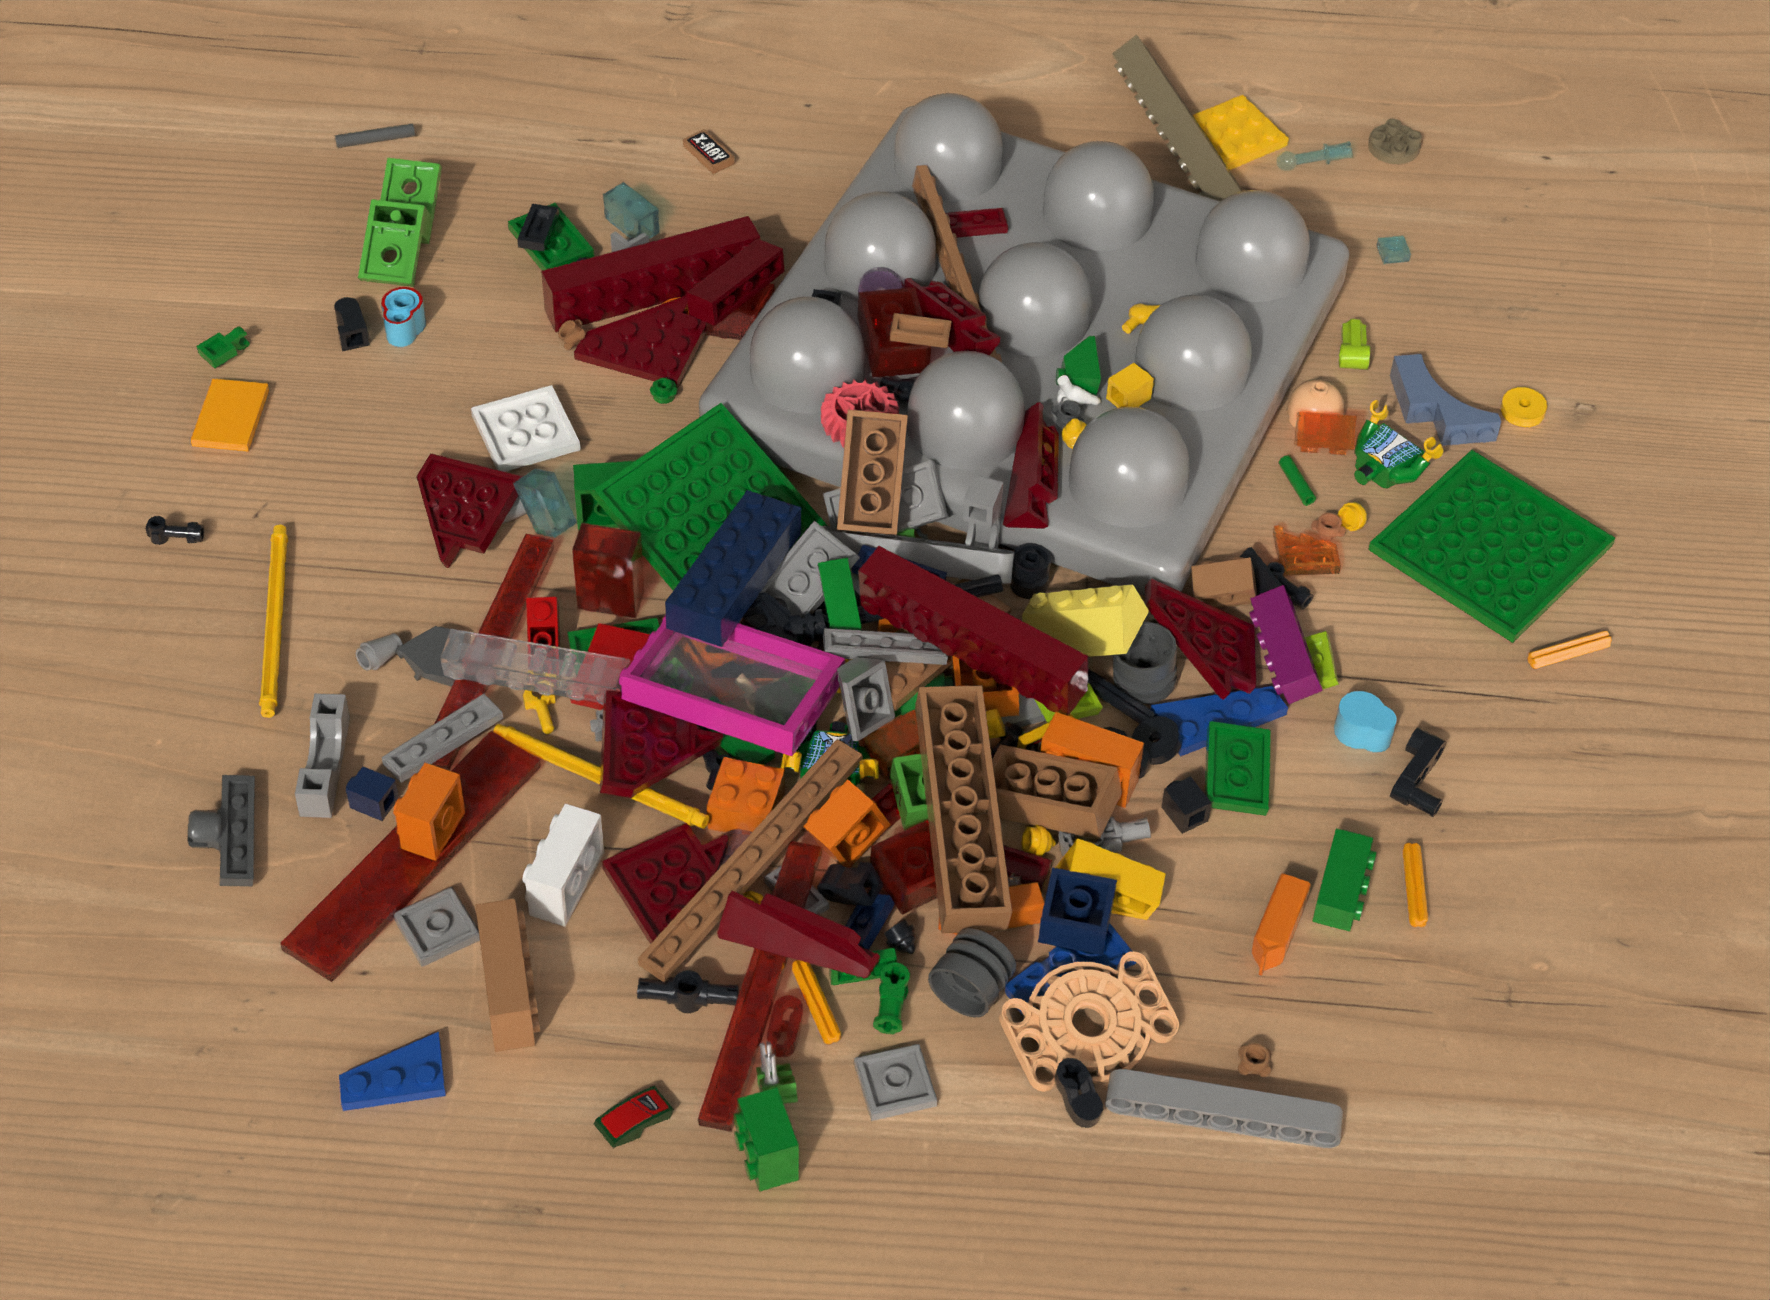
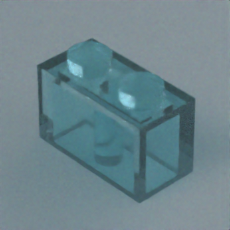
(630, 212)
(545, 503)

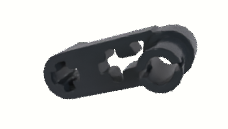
(1427, 752)

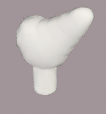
(1074, 393)

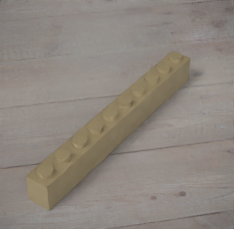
(1174, 121)

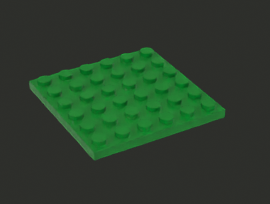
(690, 487)
(1491, 545)

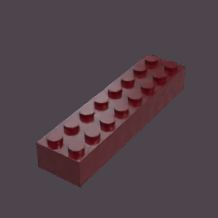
(641, 274)
(973, 631)

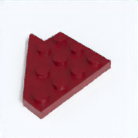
(646, 344)
(464, 504)
(1210, 638)
(645, 746)
(663, 875)

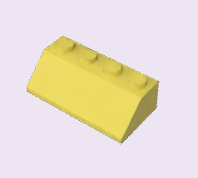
(1089, 619)

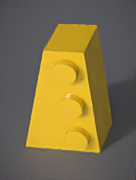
(1137, 885)

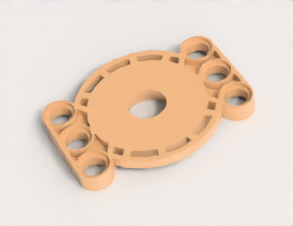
(1094, 987)

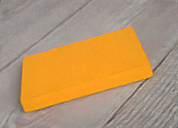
(230, 415)

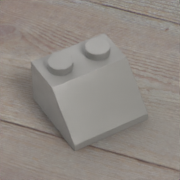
(865, 695)

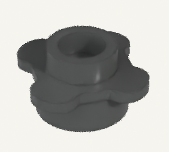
(1065, 412)

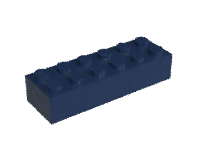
(733, 568)

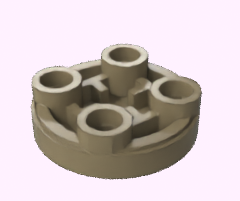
(1394, 142)

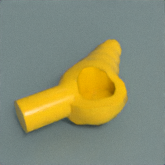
(1138, 315)

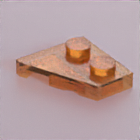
(1305, 554)

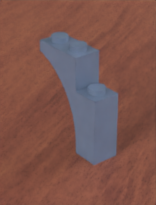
(1426, 401)

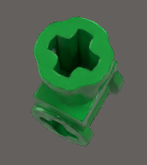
(892, 998)

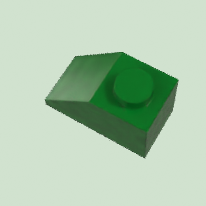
(1082, 366)

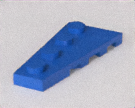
(1237, 708)
(1024, 983)

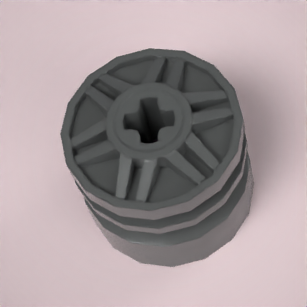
(1149, 665)
(972, 972)

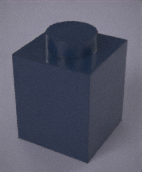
(372, 793)

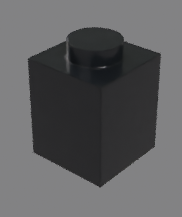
(1186, 804)

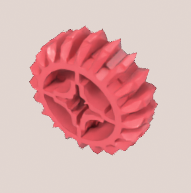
(854, 397)

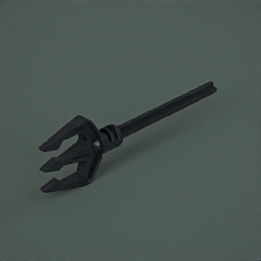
(797, 629)

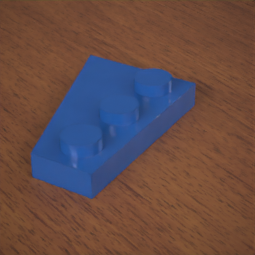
(397, 1077)

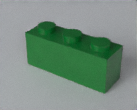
(1344, 880)

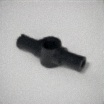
(674, 988)

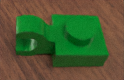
(222, 348)

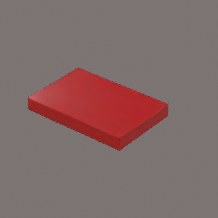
(617, 643)

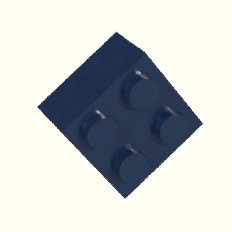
(1077, 911)

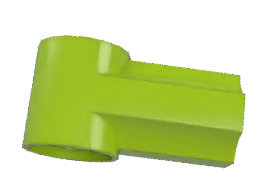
(1354, 348)

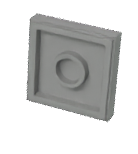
(437, 926)
(895, 1082)

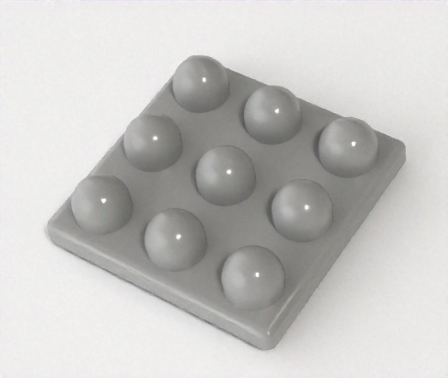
(1082, 246)

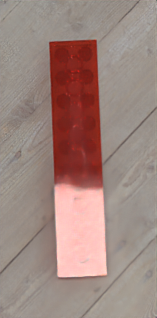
(392, 876)

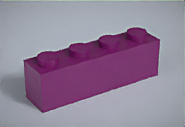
(1285, 644)

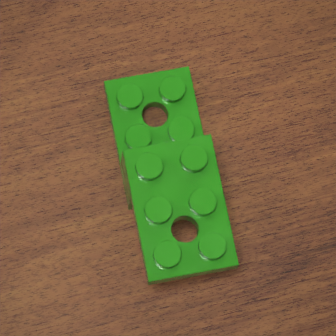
(400, 222)

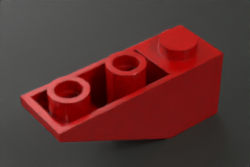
(543, 620)

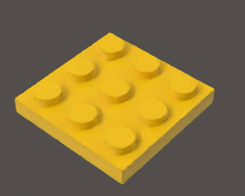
(1240, 131)

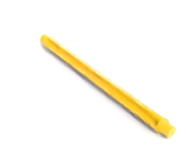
(273, 627)
(591, 771)

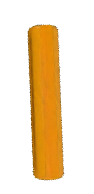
(1569, 649)
(1415, 885)
(816, 1002)

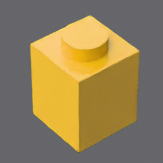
(1130, 387)

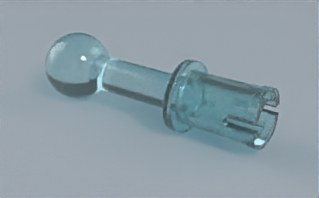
(1288, 160)

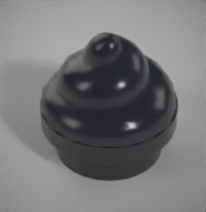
(902, 937)

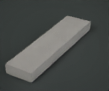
(881, 646)
(442, 737)

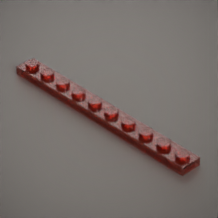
(502, 619)
(755, 1000)

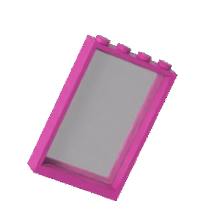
(748, 688)

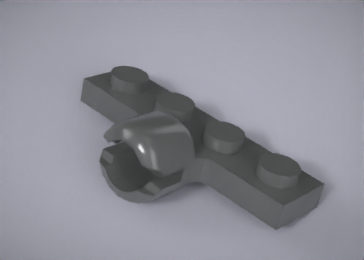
(229, 830)

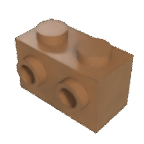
(1224, 582)

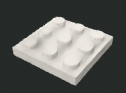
(525, 429)

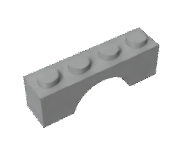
(983, 512)
(328, 733)

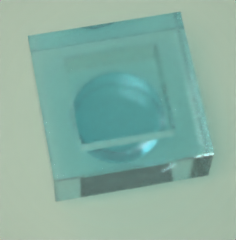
(1393, 249)

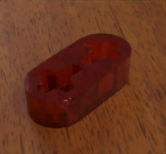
(791, 1027)

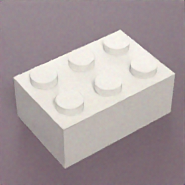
(564, 864)

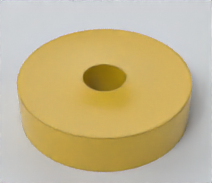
(1523, 407)

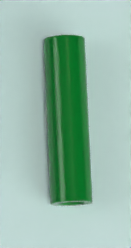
(1297, 480)

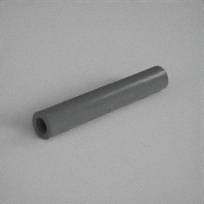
(375, 135)

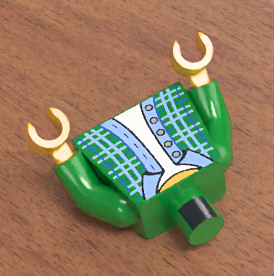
(1387, 455)
(813, 749)

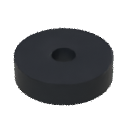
(1162, 728)

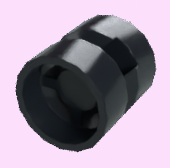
(1030, 570)

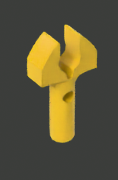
(541, 707)

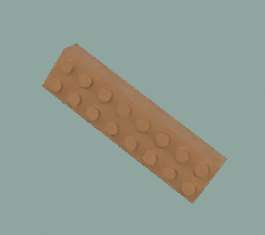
(962, 809)

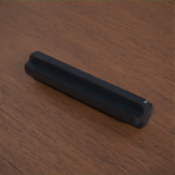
(1119, 698)

